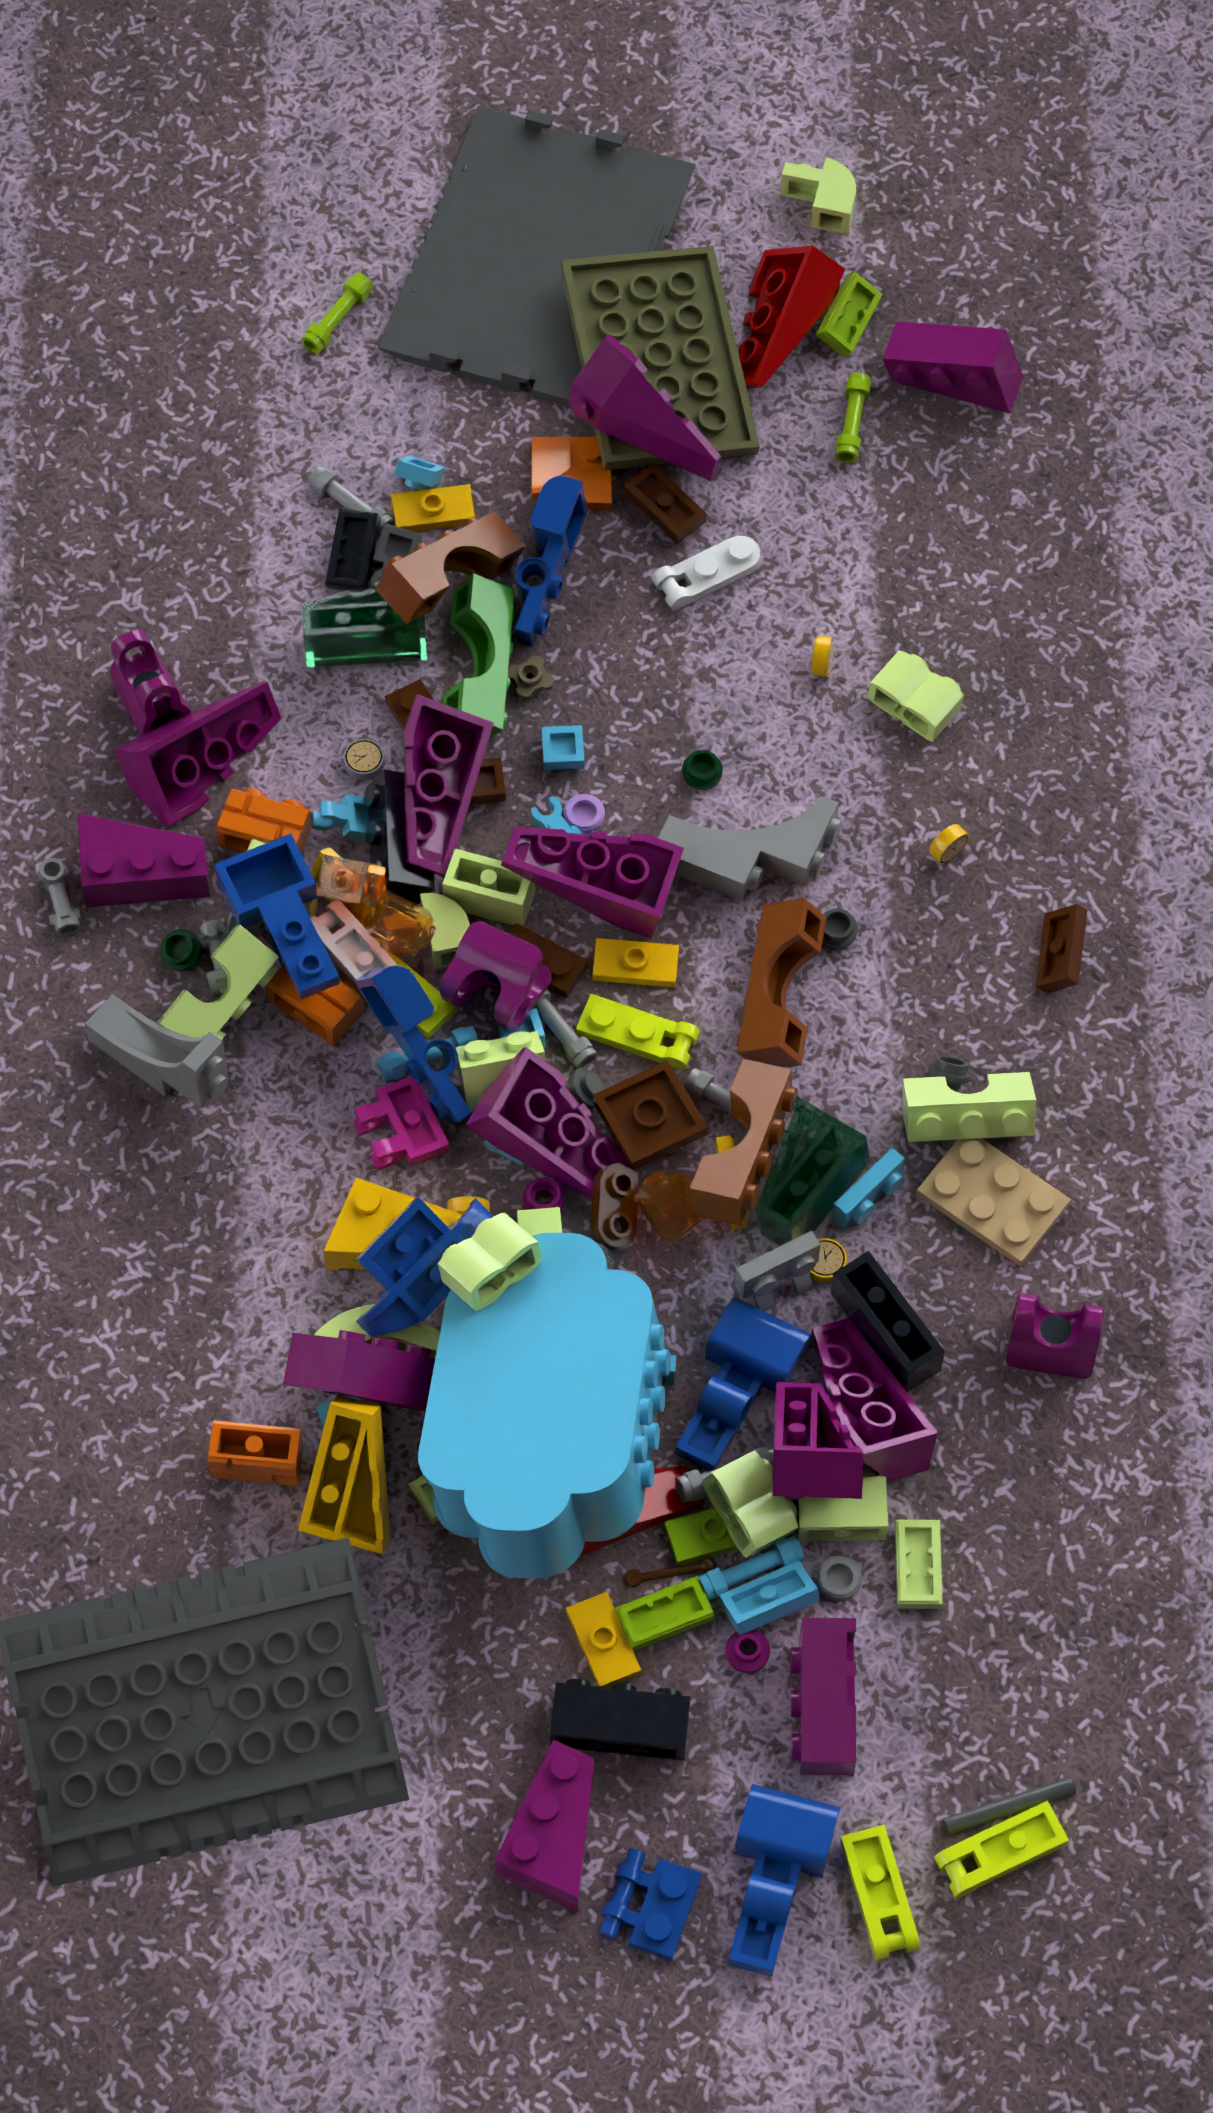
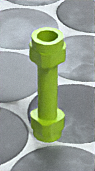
(355, 290)
(848, 442)

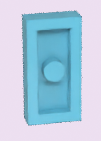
(858, 1200)
(769, 1597)

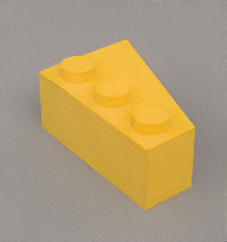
(349, 1478)

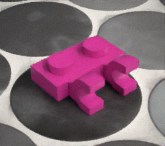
(411, 1120)

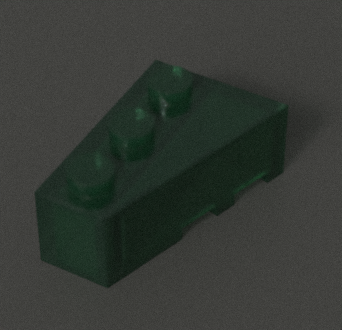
(359, 631)
(811, 1172)

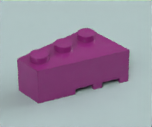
(955, 362)
(139, 863)
(361, 1369)
(812, 1446)
(824, 1697)

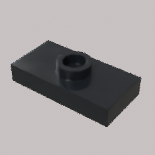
(352, 550)

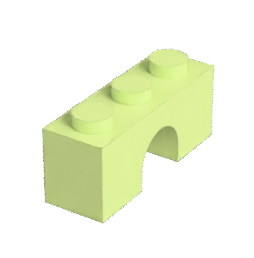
(245, 965)
(940, 1113)

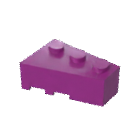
(551, 1827)

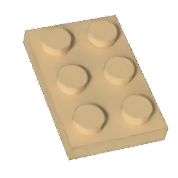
(993, 1198)

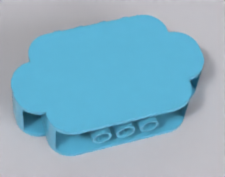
(546, 1410)

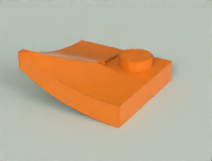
(575, 459)

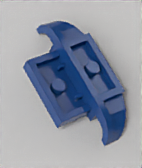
(407, 1267)

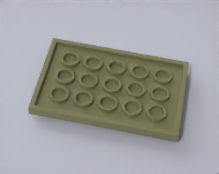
(678, 324)

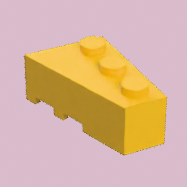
(363, 1218)

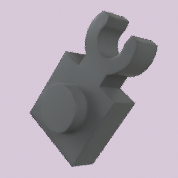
(393, 542)

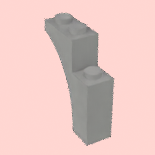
(737, 859)
(159, 1055)

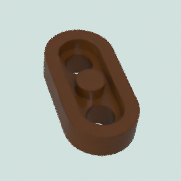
(613, 1204)

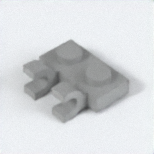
(764, 1272)

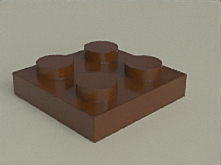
(650, 1115)

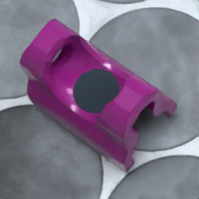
(143, 681)
(498, 960)
(1054, 1339)

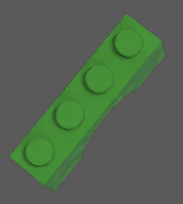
(484, 618)

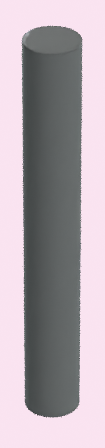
(1009, 1806)

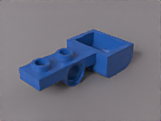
(555, 530)
(272, 888)
(399, 1007)
(752, 1354)
(784, 1838)

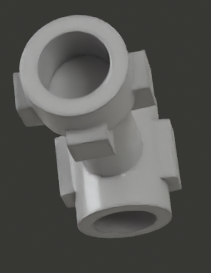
(54, 878)
(212, 935)

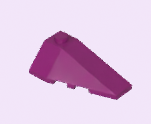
(543, 1125)
(873, 1403)

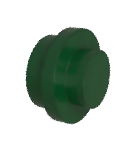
(702, 770)
(181, 949)

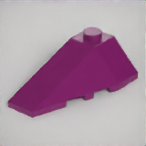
(625, 405)
(182, 758)
(440, 770)
(604, 874)

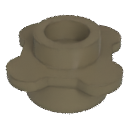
(530, 687)

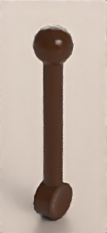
(635, 1577)

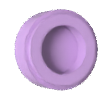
(585, 813)

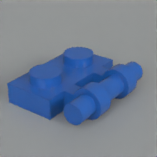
(664, 1907)

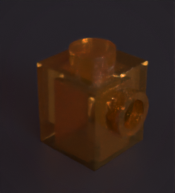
(351, 881)
(401, 925)
(667, 1204)

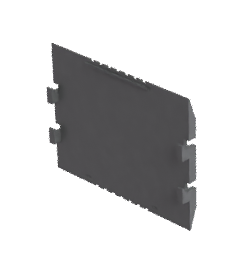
(492, 260)
(201, 1711)

